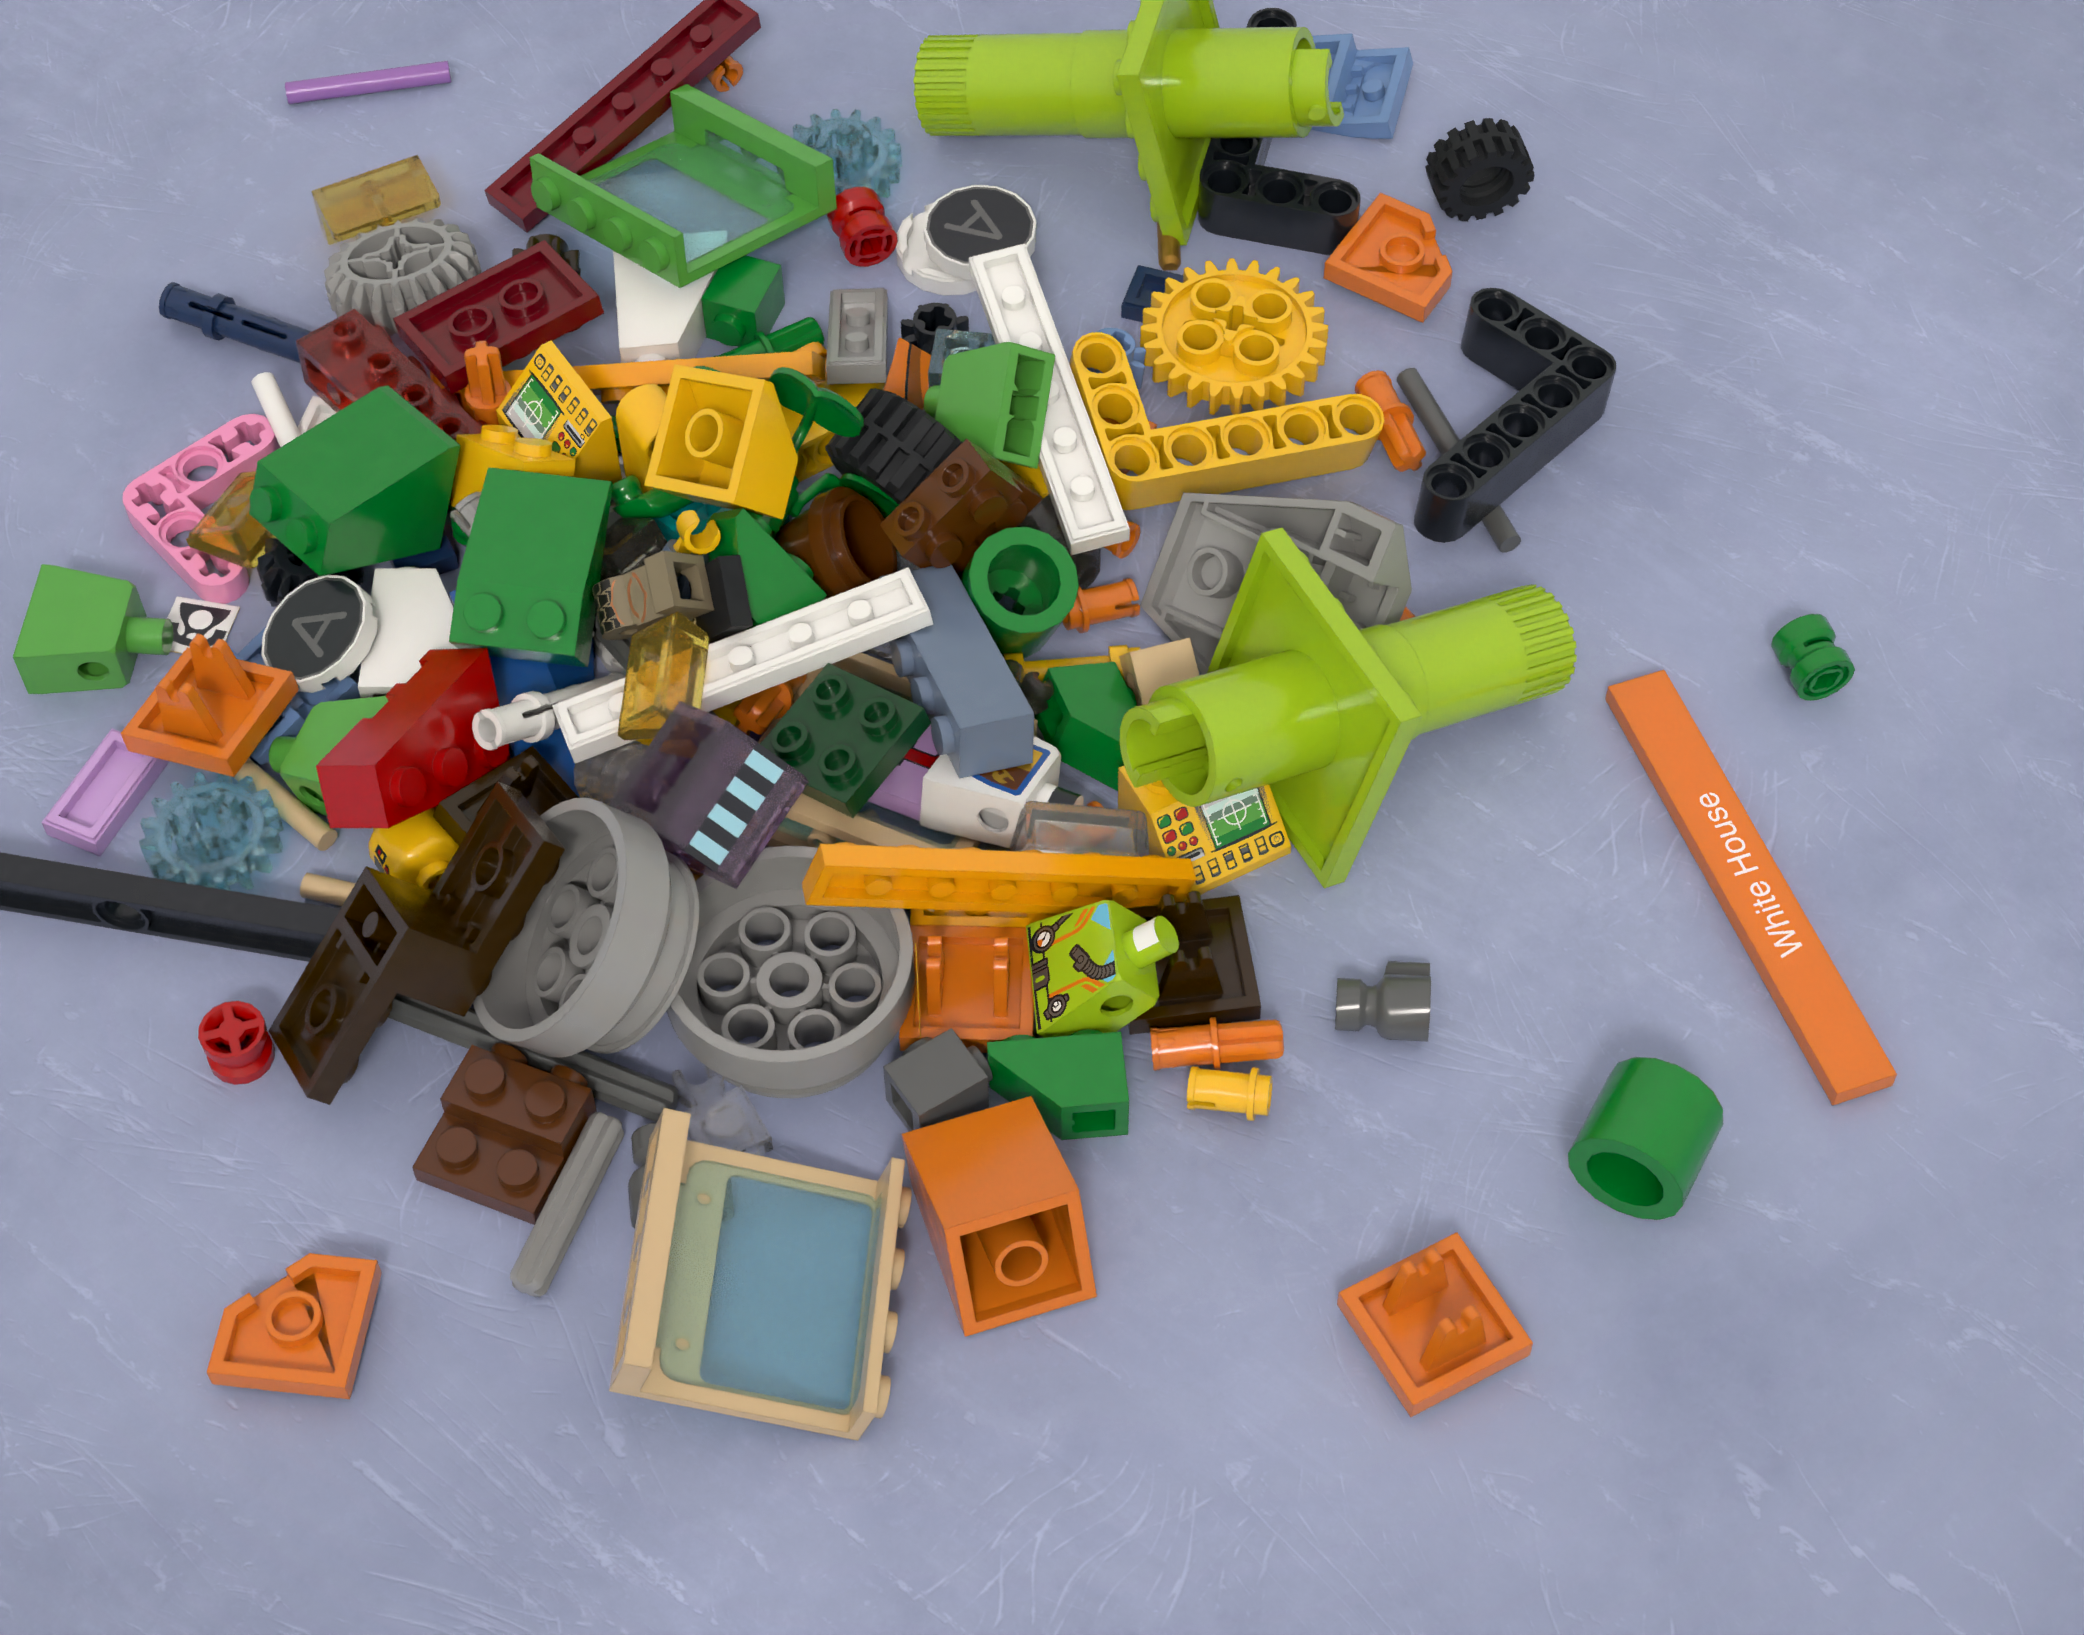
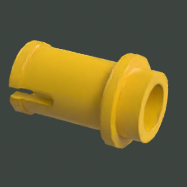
(1230, 1091)

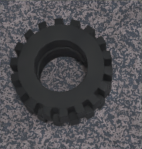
(895, 446)

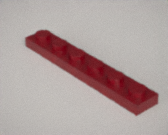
(629, 102)

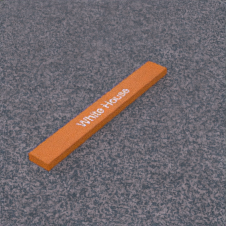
(1751, 889)

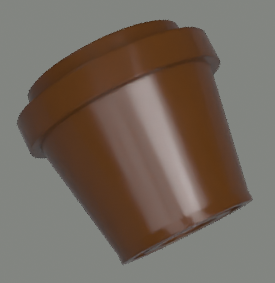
(840, 541)

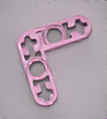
(186, 498)

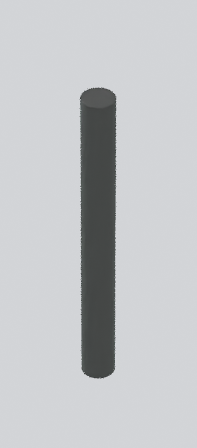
(1444, 438)

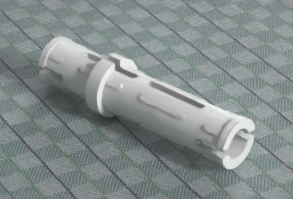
(528, 716)

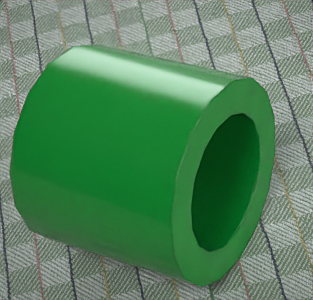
(1034, 574)
(1646, 1138)

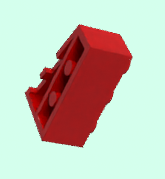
(414, 746)

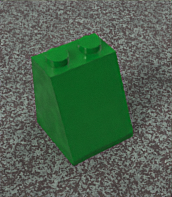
(359, 486)

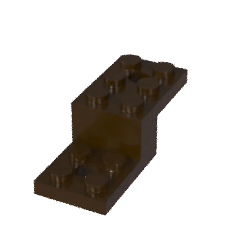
(415, 942)

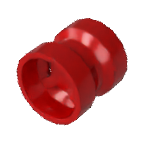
(863, 235)

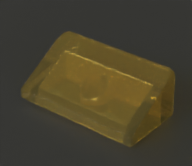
(228, 527)
(662, 669)

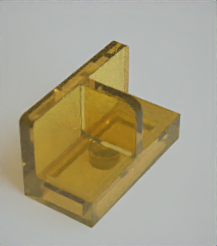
(374, 199)

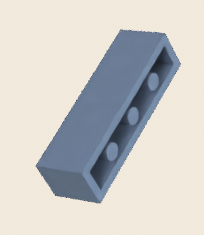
(964, 681)

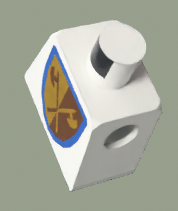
(990, 803)

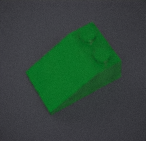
(532, 567)

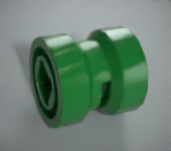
(1814, 660)

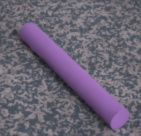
(367, 82)

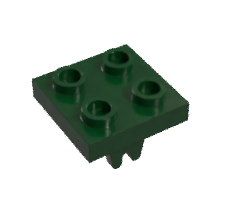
(846, 737)

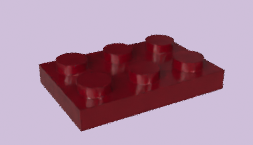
(508, 306)

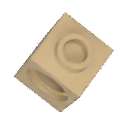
(1158, 666)

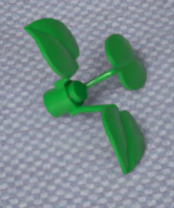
(832, 413)

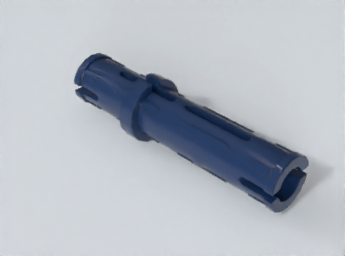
(222, 318)

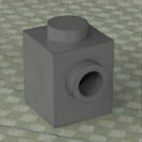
(937, 1081)

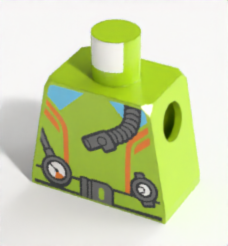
(1095, 967)

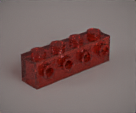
(355, 358)

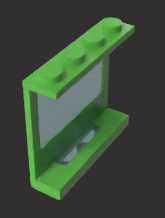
(694, 194)

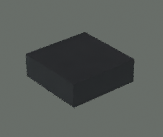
(729, 599)

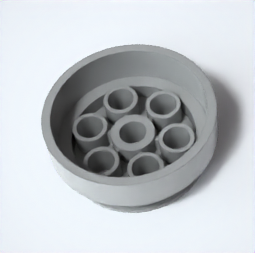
(771, 905)
(598, 942)

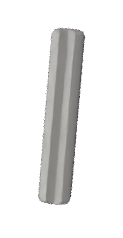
(567, 1204)

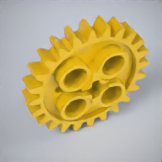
(1234, 337)

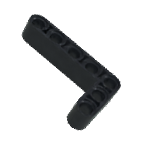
(1270, 203)
(1560, 396)

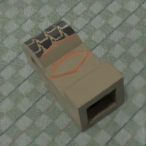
(650, 594)

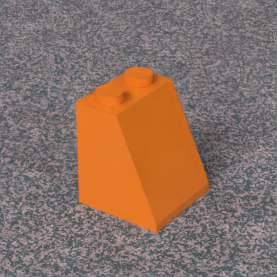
(1001, 1215)

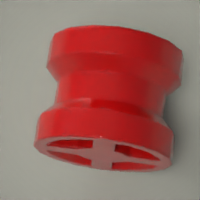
(221, 1040)

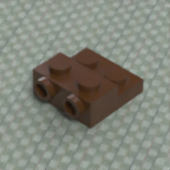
(958, 509)
(505, 1131)

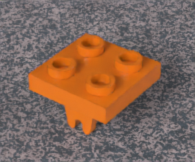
(210, 709)
(970, 983)
(1434, 1324)

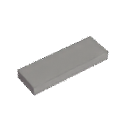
(857, 336)

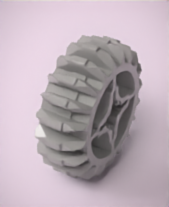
(398, 269)

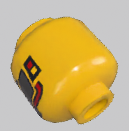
(413, 850)

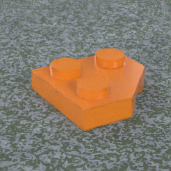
(1392, 259)
(299, 1331)

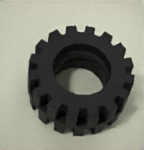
(1479, 169)

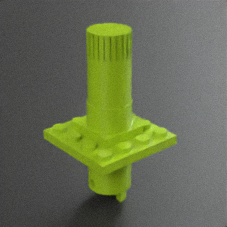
(1160, 81)
(1332, 707)

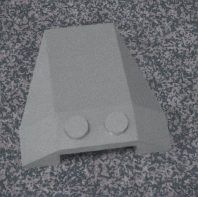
(1214, 539)

